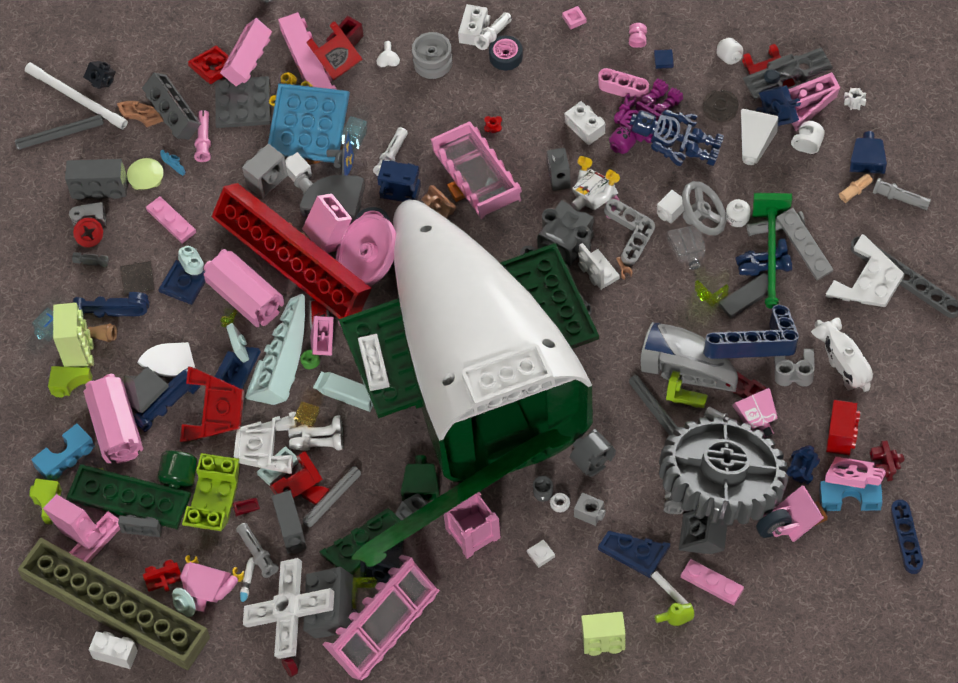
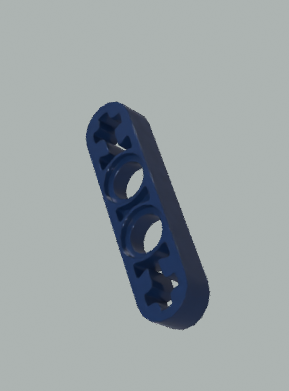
(909, 536)

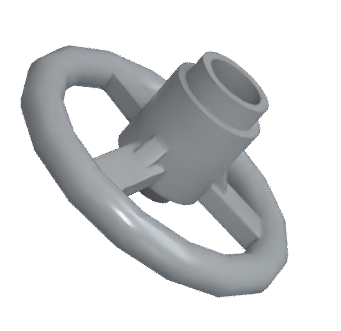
(701, 210)

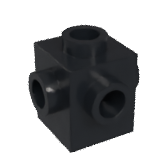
(99, 74)

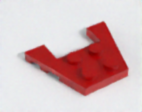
(221, 407)

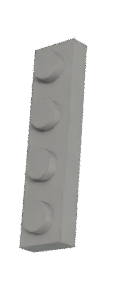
(804, 244)

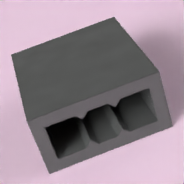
(289, 522)

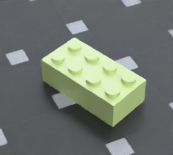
(72, 336)

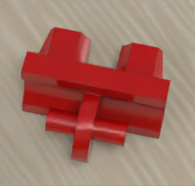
(163, 576)

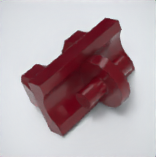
(890, 459)

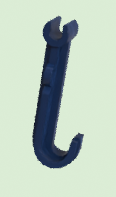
(134, 305)
(168, 398)

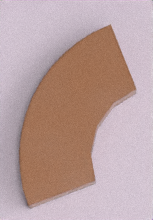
(134, 110)

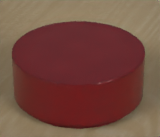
(290, 666)

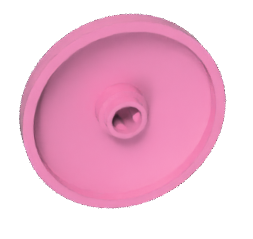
(368, 248)

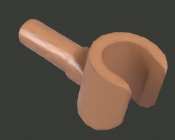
(623, 268)

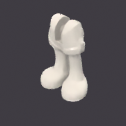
(302, 436)

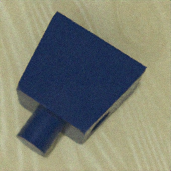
(868, 155)

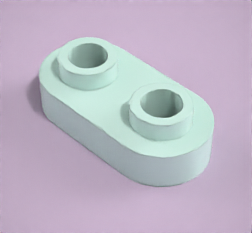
(190, 260)

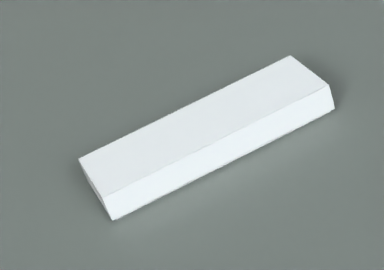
(373, 362)

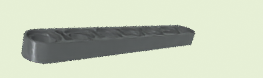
(916, 279)

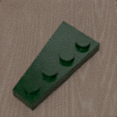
(343, 549)

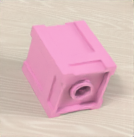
(472, 524)

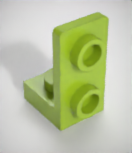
(683, 396)

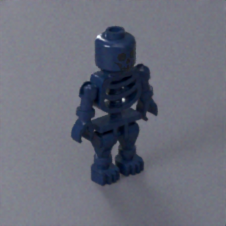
(646, 124)

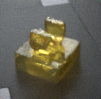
(306, 414)

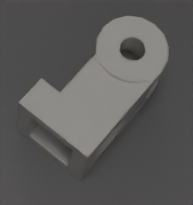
(93, 211)

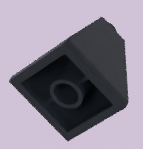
(380, 570)

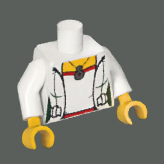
(593, 188)

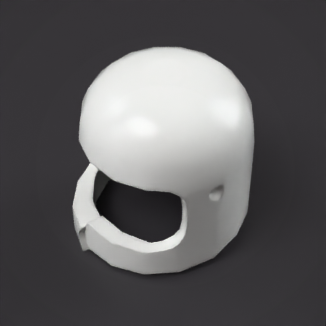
(809, 137)

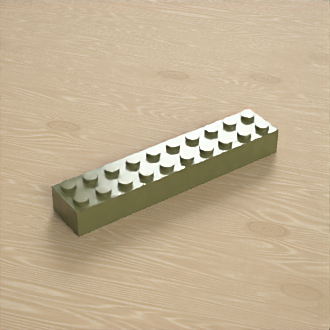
(114, 603)

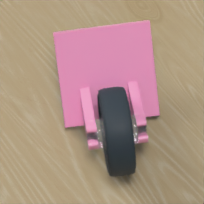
(791, 516)

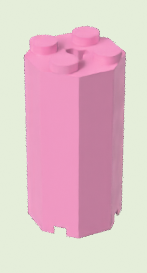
(243, 288)
(113, 419)

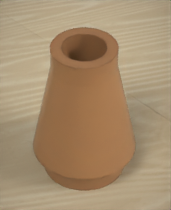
(104, 332)

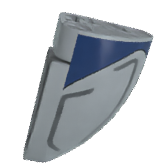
(681, 350)

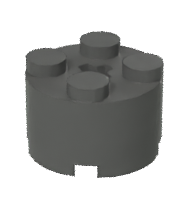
(592, 453)

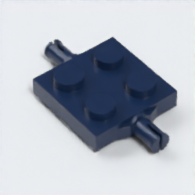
(779, 103)

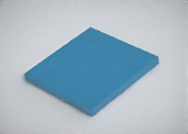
(308, 121)

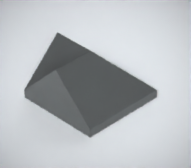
(144, 389)

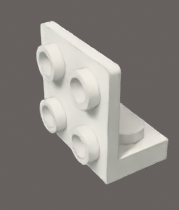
(598, 268)

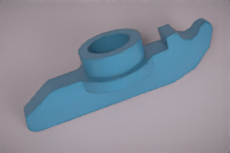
(172, 161)

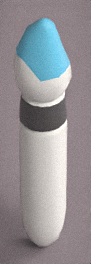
(244, 592)

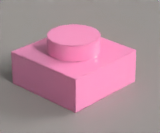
(574, 17)

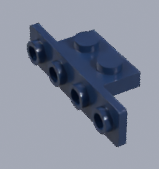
(234, 370)

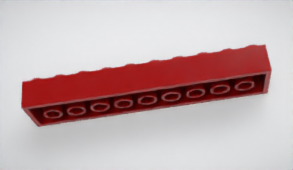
(290, 251)

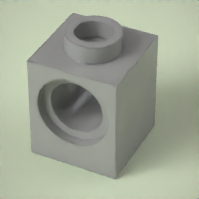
(586, 502)

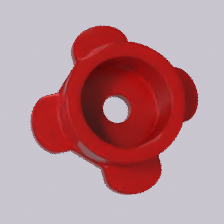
(493, 128)

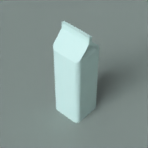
(343, 390)

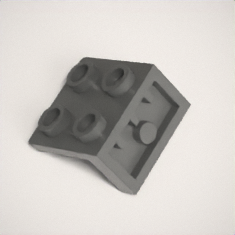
(139, 526)

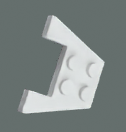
(876, 281)
(256, 444)

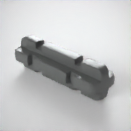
(90, 259)

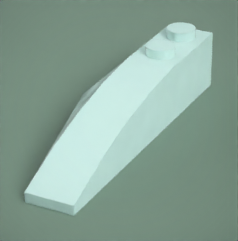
(277, 370)

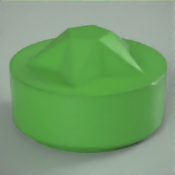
(309, 361)

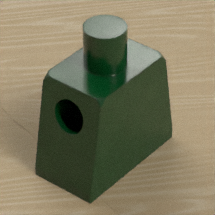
(420, 479)

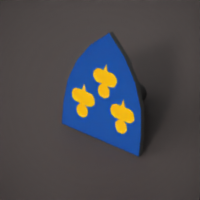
(343, 156)

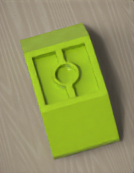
(213, 493)

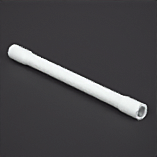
(112, 117)

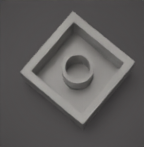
(265, 171)

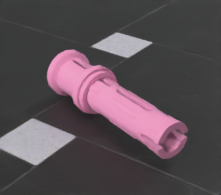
(202, 143)

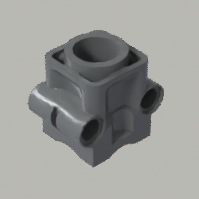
(566, 229)

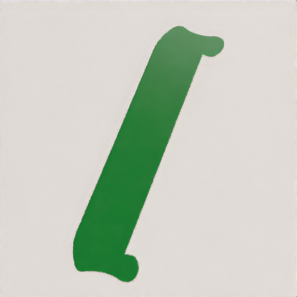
(373, 551)

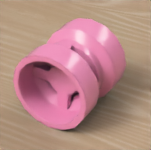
(637, 35)

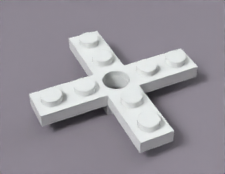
(298, 606)

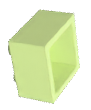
(603, 633)

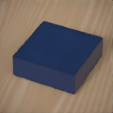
(663, 59)

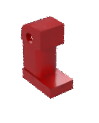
(300, 480)

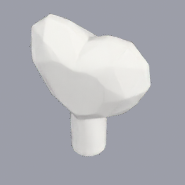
(387, 57)

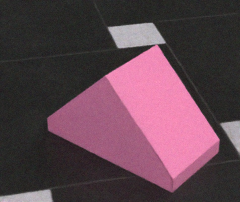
(322, 336)

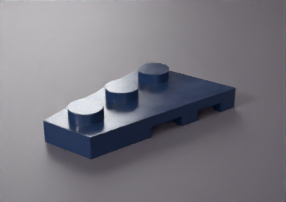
(634, 552)

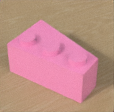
(814, 97)

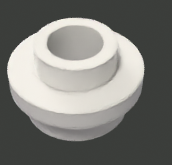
(559, 497)

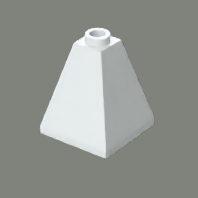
(757, 133)

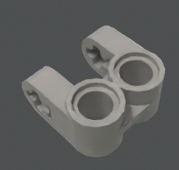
(801, 372)

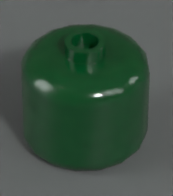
(177, 469)

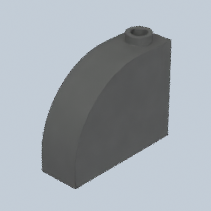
(345, 188)

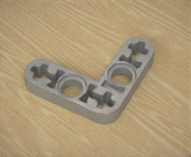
(636, 226)

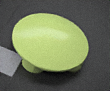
(145, 174)

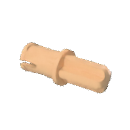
(855, 188)

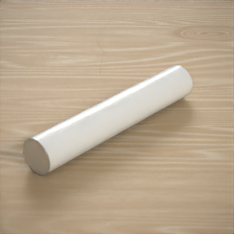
(668, 588)

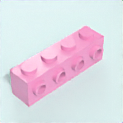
(246, 52)

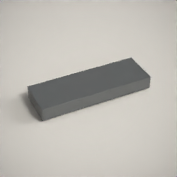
(745, 296)

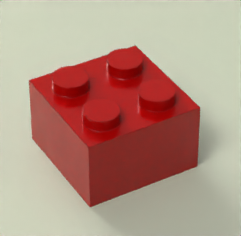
(843, 427)

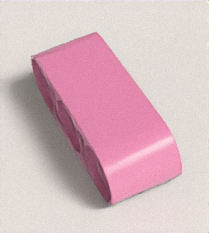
(622, 84)

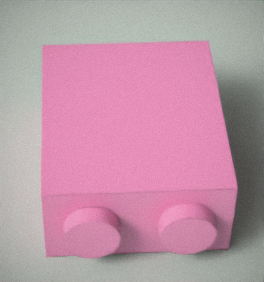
(327, 223)
(72, 521)

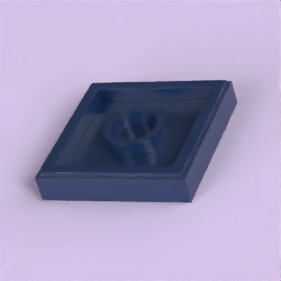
(181, 284)

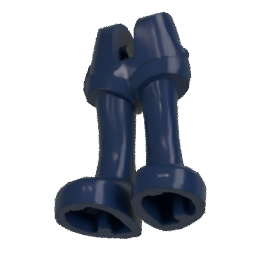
(750, 265)

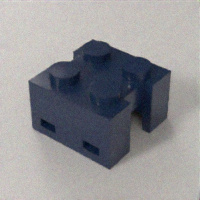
(399, 180)

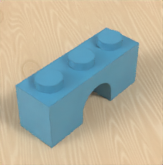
(52, 465)
(832, 495)

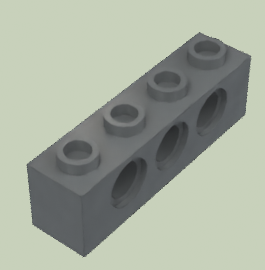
(171, 106)

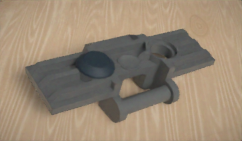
(786, 68)

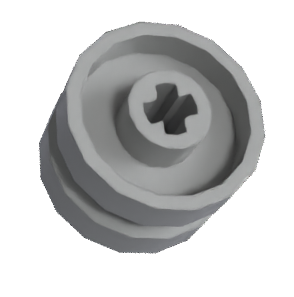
(432, 55)

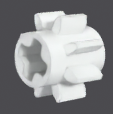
(855, 98)

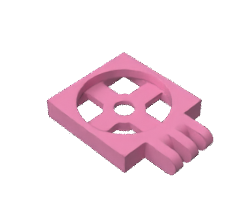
(857, 479)

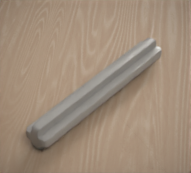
(332, 496)

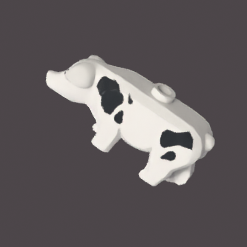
(844, 354)

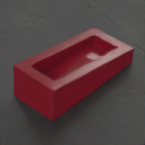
(245, 506)

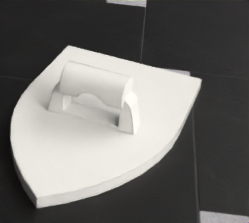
(167, 359)

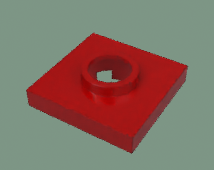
(201, 64)

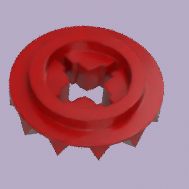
(79, 229)

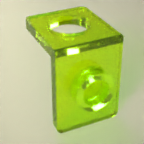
(705, 295)
(357, 583)

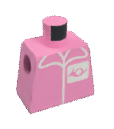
(757, 411)

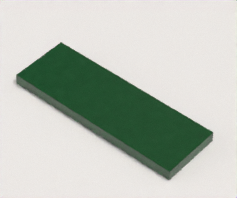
(128, 496)

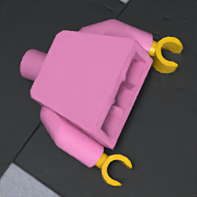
(207, 582)

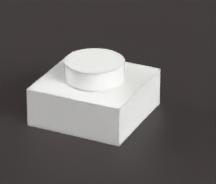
(541, 553)

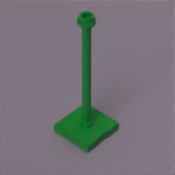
(771, 206)

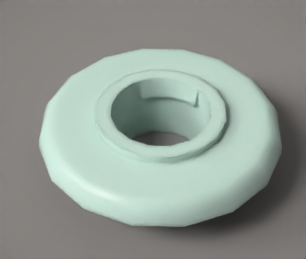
(183, 602)

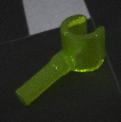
(226, 320)

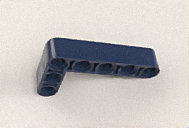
(778, 341)

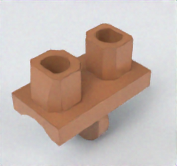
(437, 201)

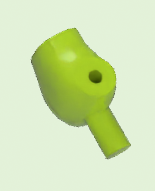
(677, 614)

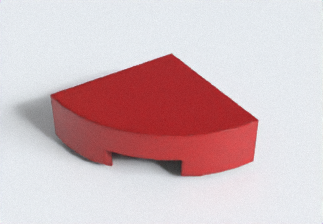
(315, 494)

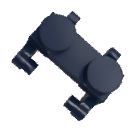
(802, 464)

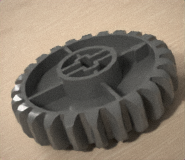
(723, 470)

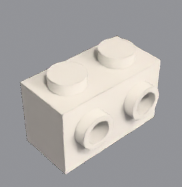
(472, 24)
(585, 123)
(113, 649)

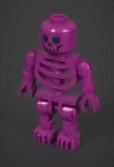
(623, 138)

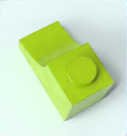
(65, 379)
(42, 493)

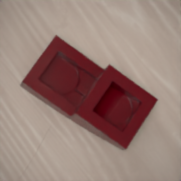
(746, 387)

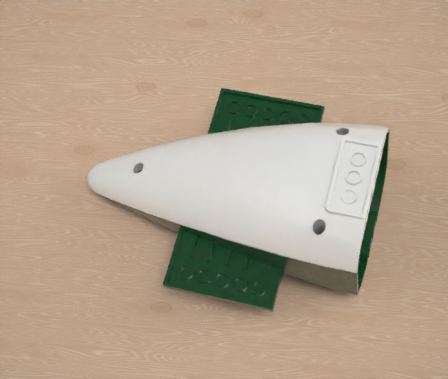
(478, 344)

